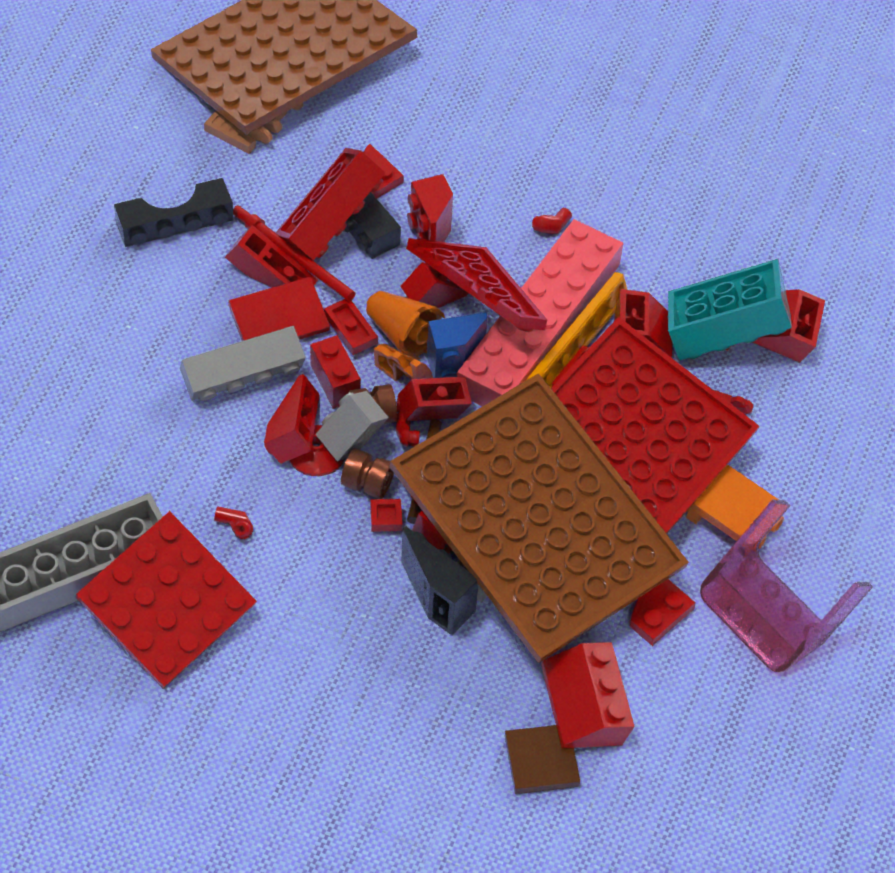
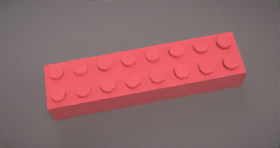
(561, 290)

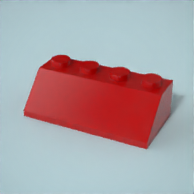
(331, 203)

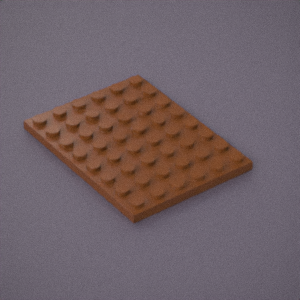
(279, 53)
(538, 516)

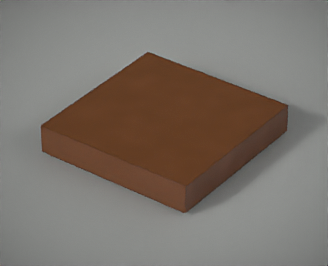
(540, 761)

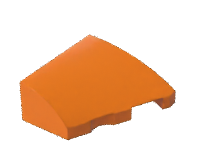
(397, 364)

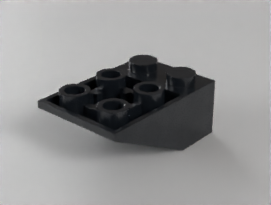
(441, 584)

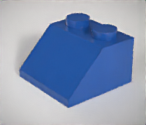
(453, 341)

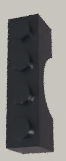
(142, 222)

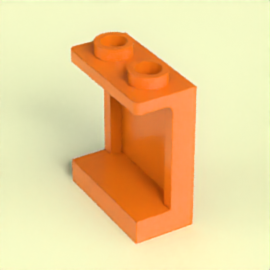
(732, 504)

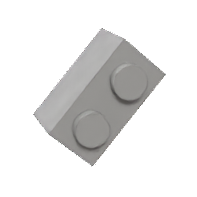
(351, 424)

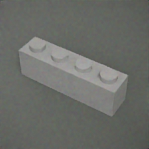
(242, 363)

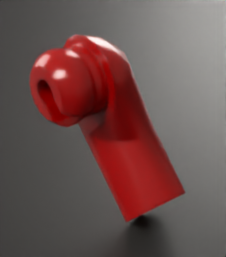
(237, 519)

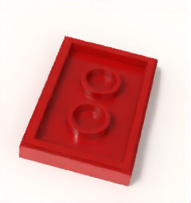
(280, 308)

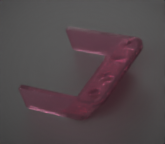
(763, 608)

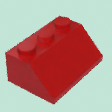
(588, 696)

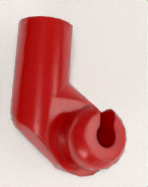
(552, 224)

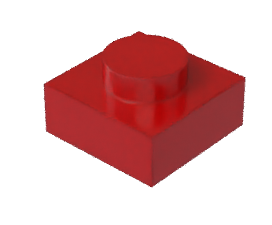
(386, 515)

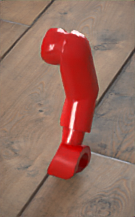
(403, 429)

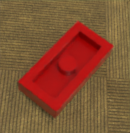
(351, 326)

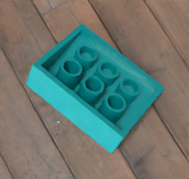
(728, 310)

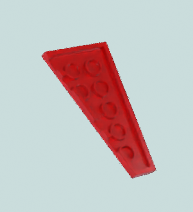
(482, 277)

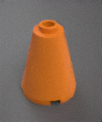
(403, 321)

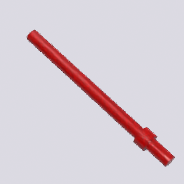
(294, 253)

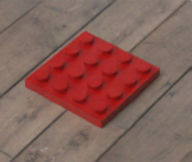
(166, 599)

